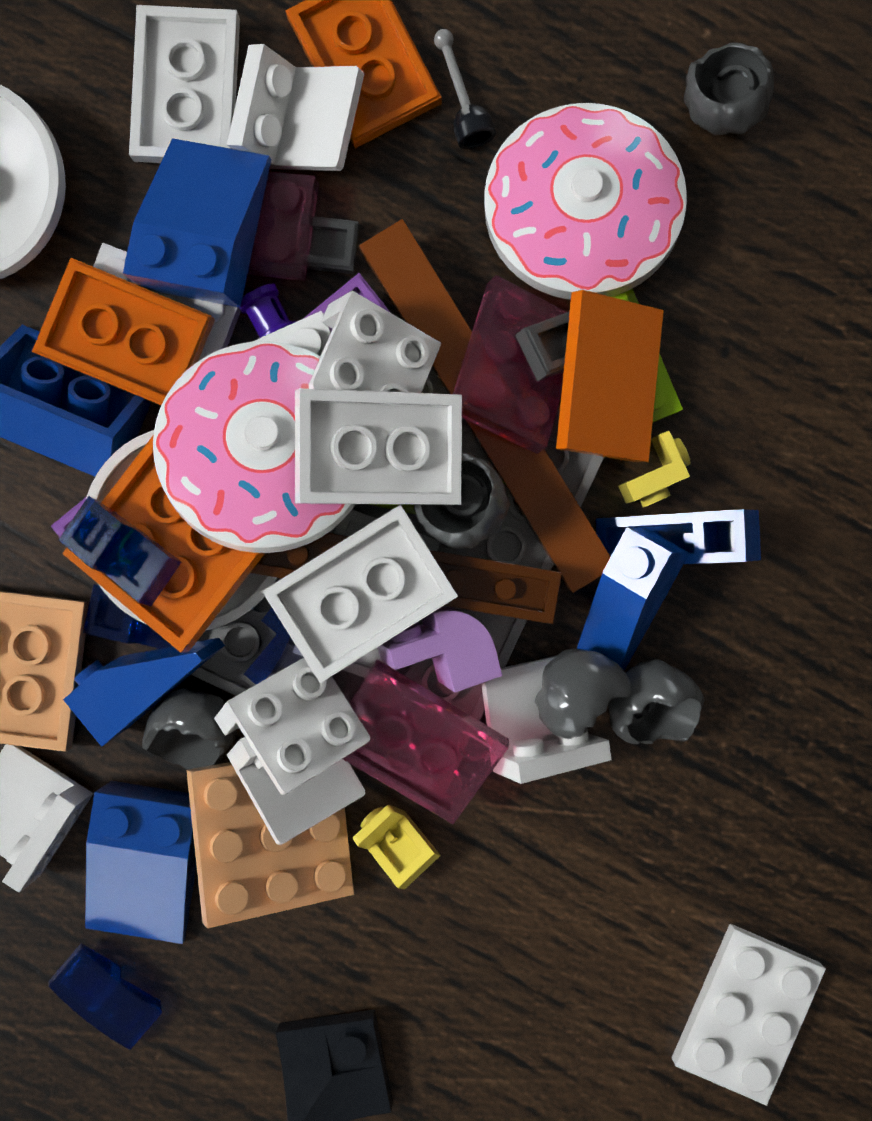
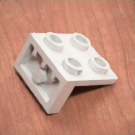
(295, 112)
(372, 350)
(295, 724)
(532, 747)
(304, 806)
(35, 813)

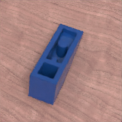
(705, 535)
(630, 593)
(126, 689)

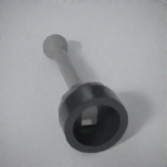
(473, 122)

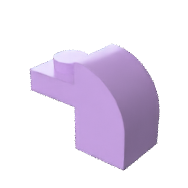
(456, 643)

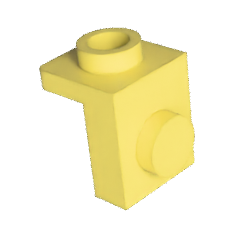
(653, 485)
(396, 844)

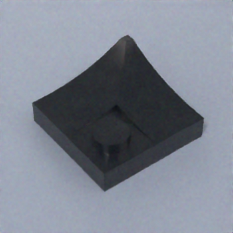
(334, 1068)

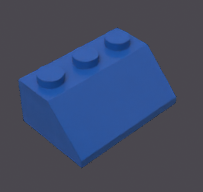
(62, 409)

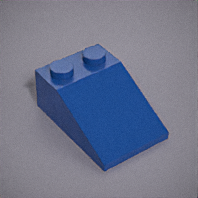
(199, 223)
(140, 862)

